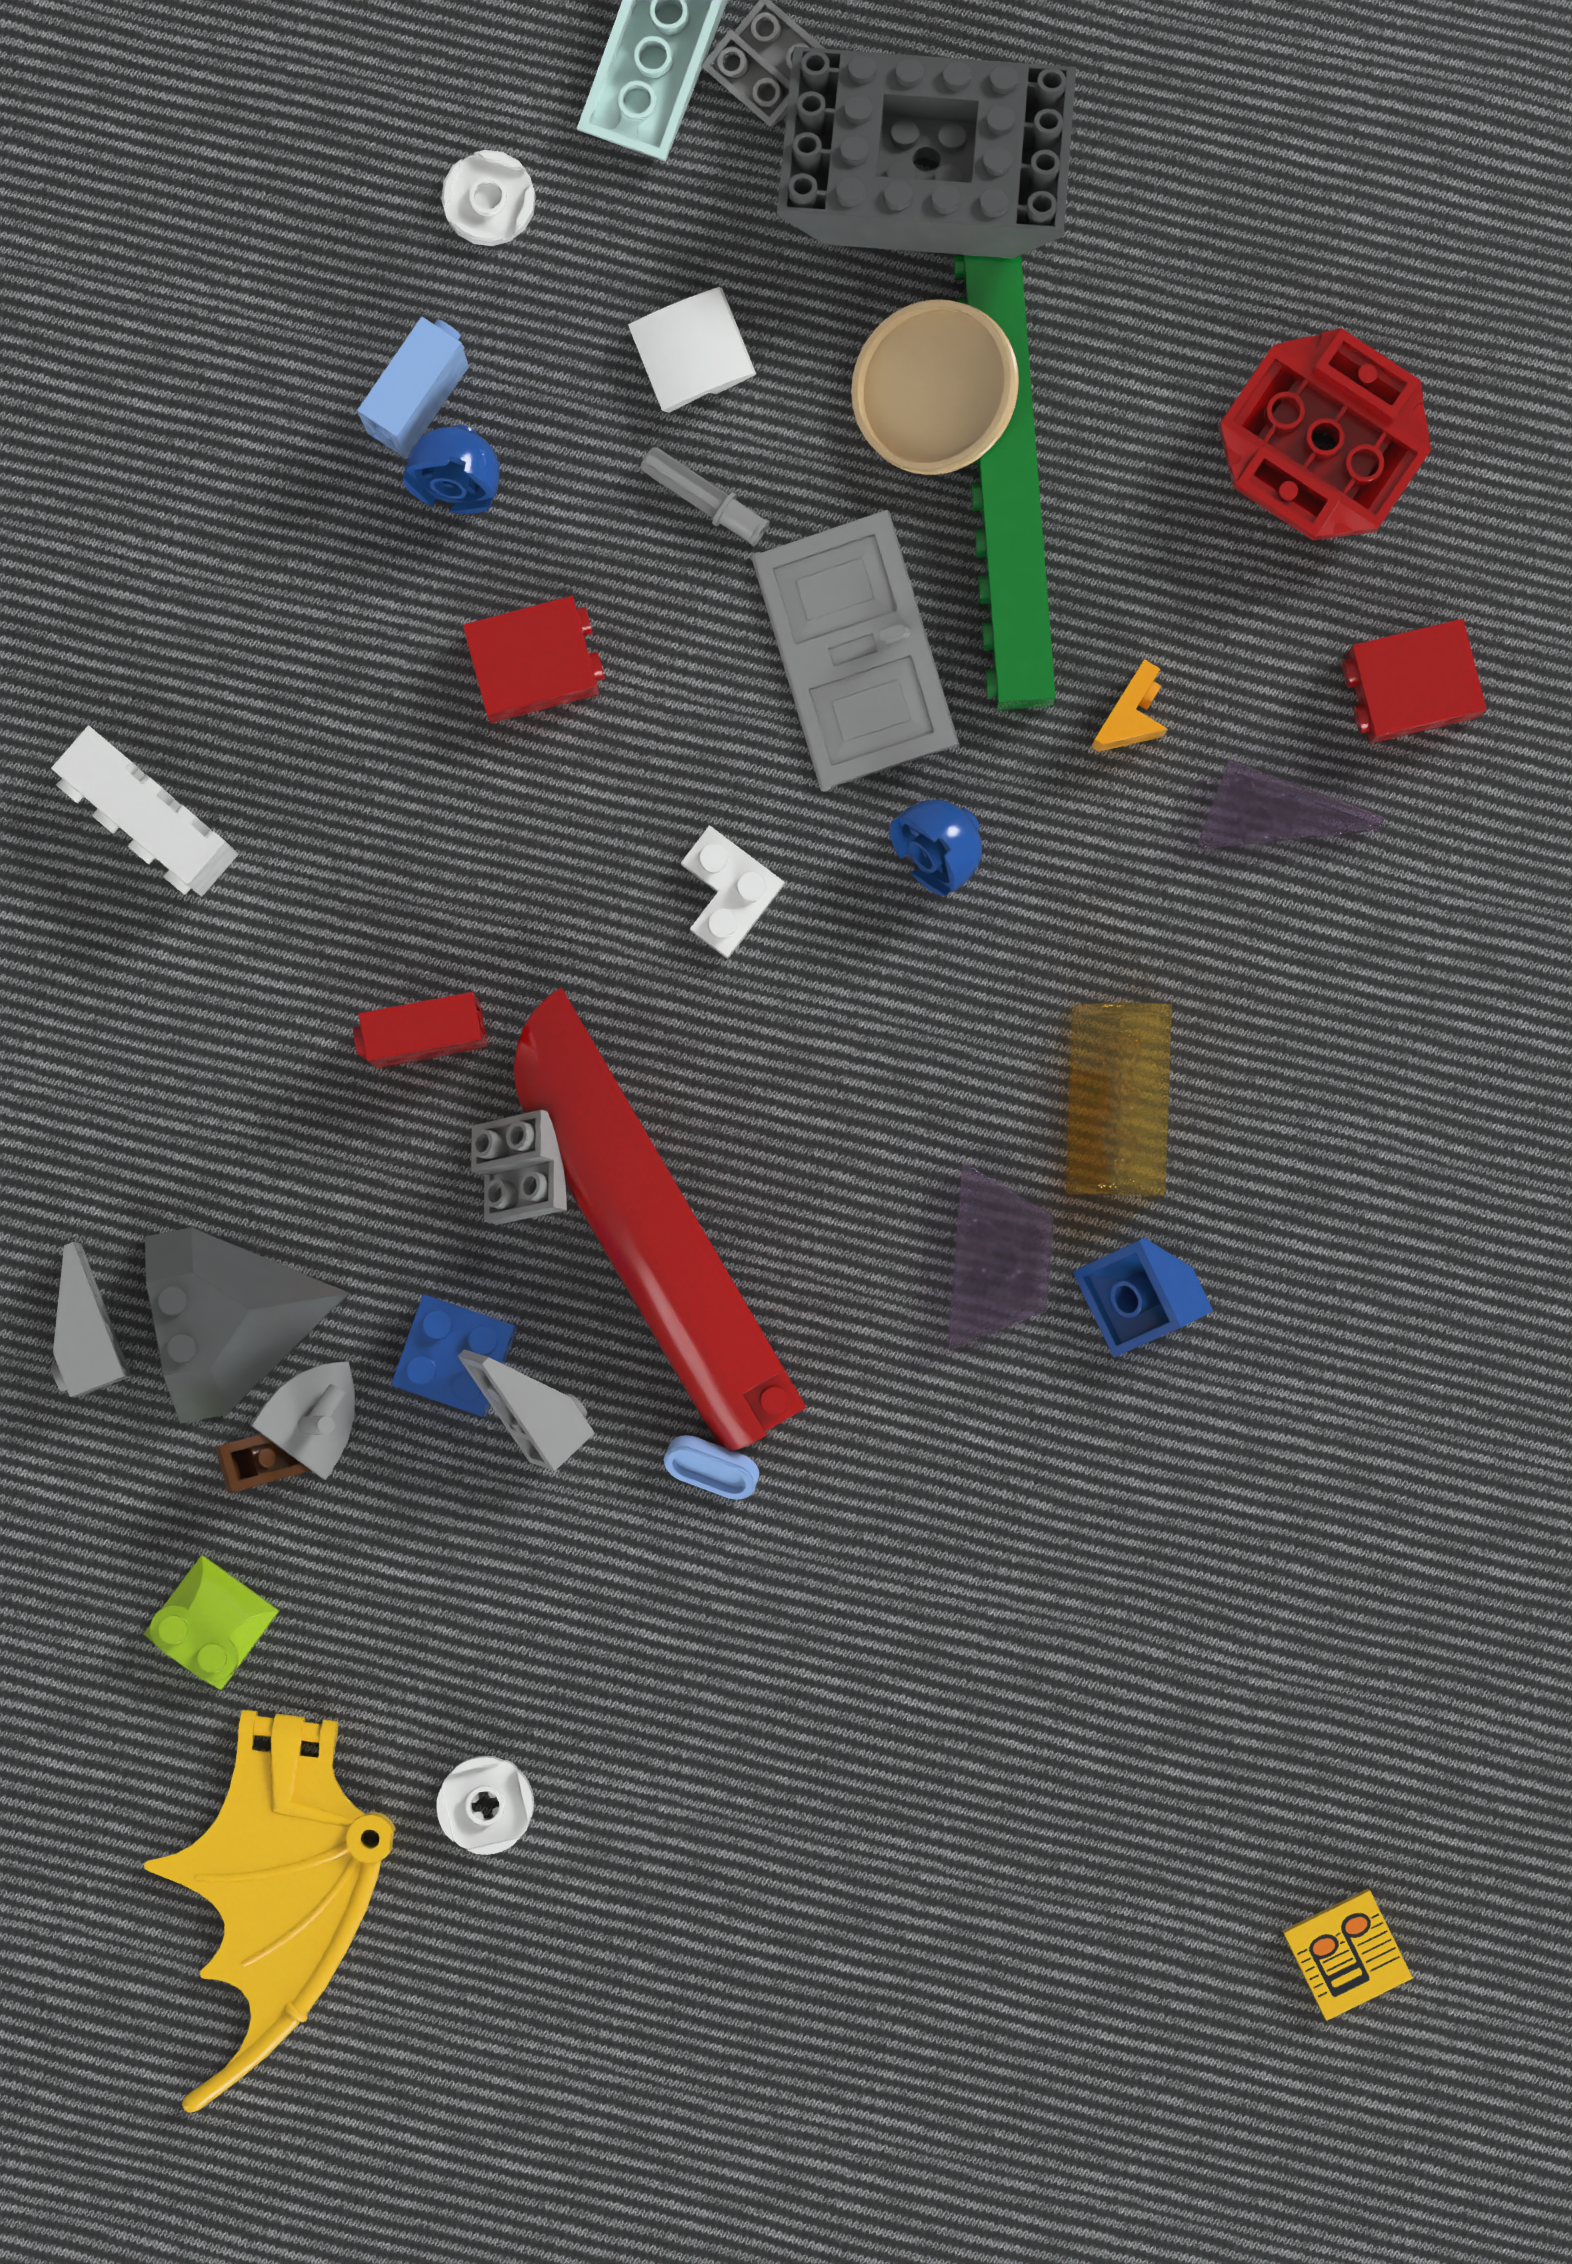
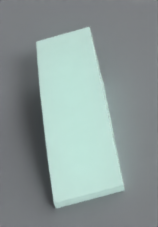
(650, 72)

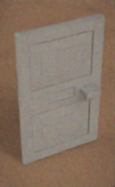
(854, 650)

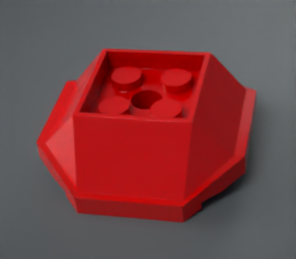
(1333, 388)

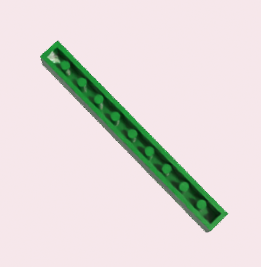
(1010, 509)

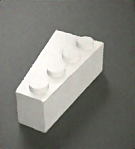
(144, 811)

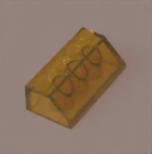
(1118, 1100)

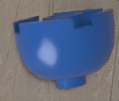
(454, 468)
(940, 842)

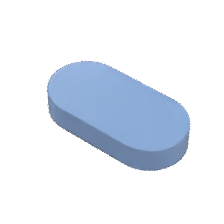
(711, 1467)

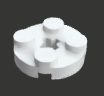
(470, 1828)

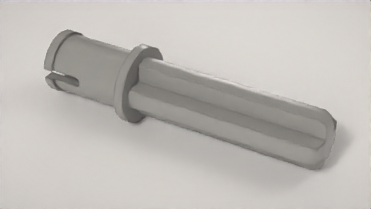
(704, 496)

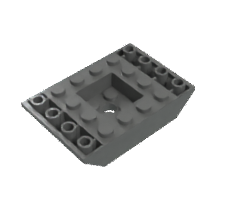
(870, 115)

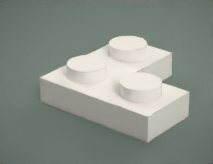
(741, 886)

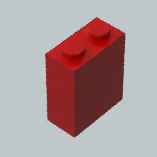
(533, 658)
(1414, 681)
(421, 1030)

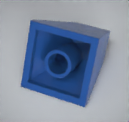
(1141, 1295)

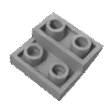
(758, 60)
(519, 1167)

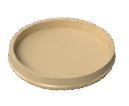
(935, 386)

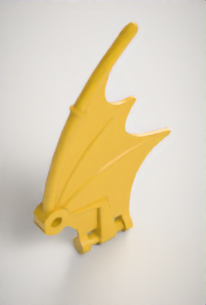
(285, 1876)

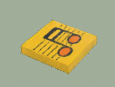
(1347, 1954)

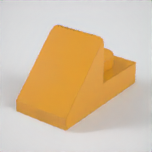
(1126, 723)

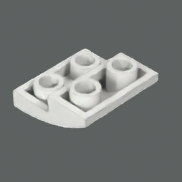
(692, 349)

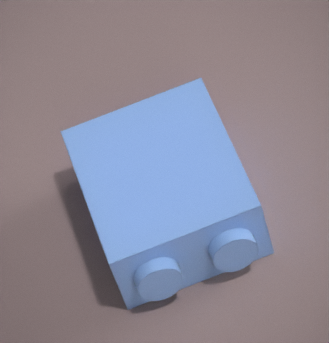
(414, 386)

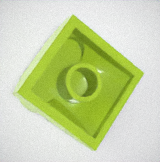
(211, 1623)

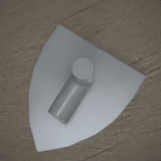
(311, 1416)

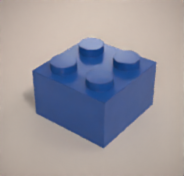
(431, 1353)

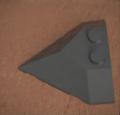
(225, 1317)

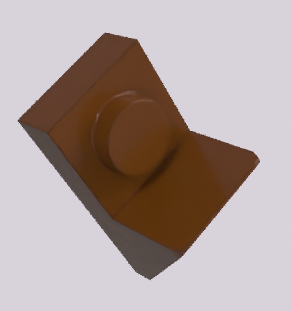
(254, 1463)

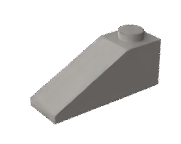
(84, 1336)
(539, 1418)

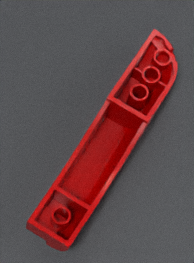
(651, 1231)

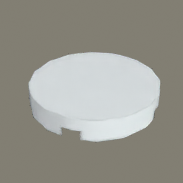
(488, 198)

